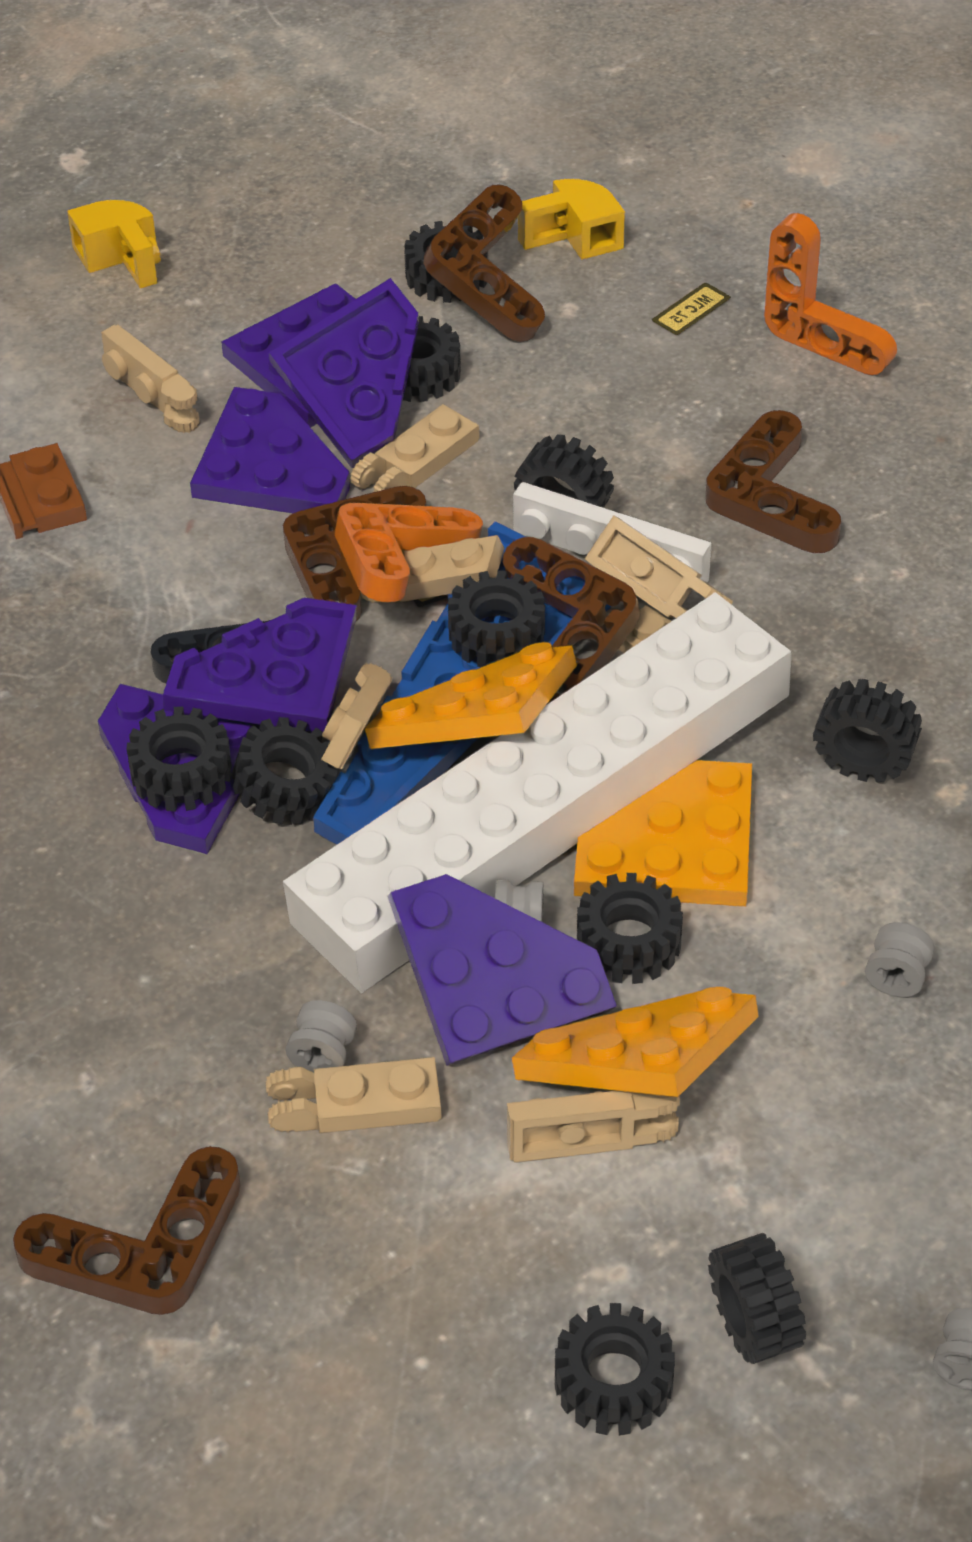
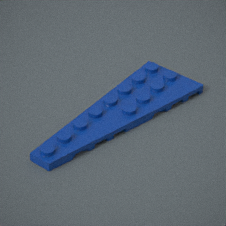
(389, 775)

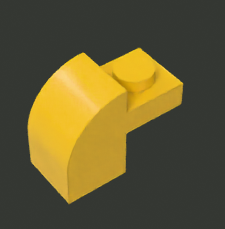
(576, 212)
(116, 234)

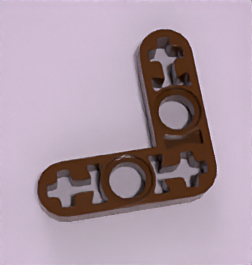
(470, 264)
(805, 521)
(323, 547)
(585, 607)
(139, 1259)

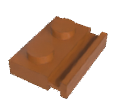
(39, 491)

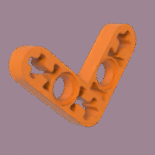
(860, 343)
(376, 534)

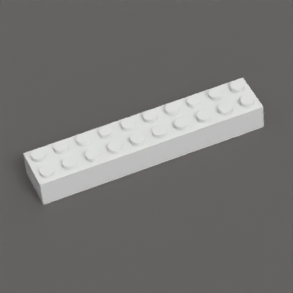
(543, 788)

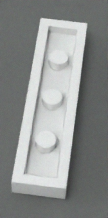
(579, 524)

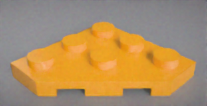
(477, 702)
(682, 833)
(641, 1048)

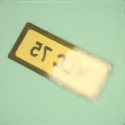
(691, 308)

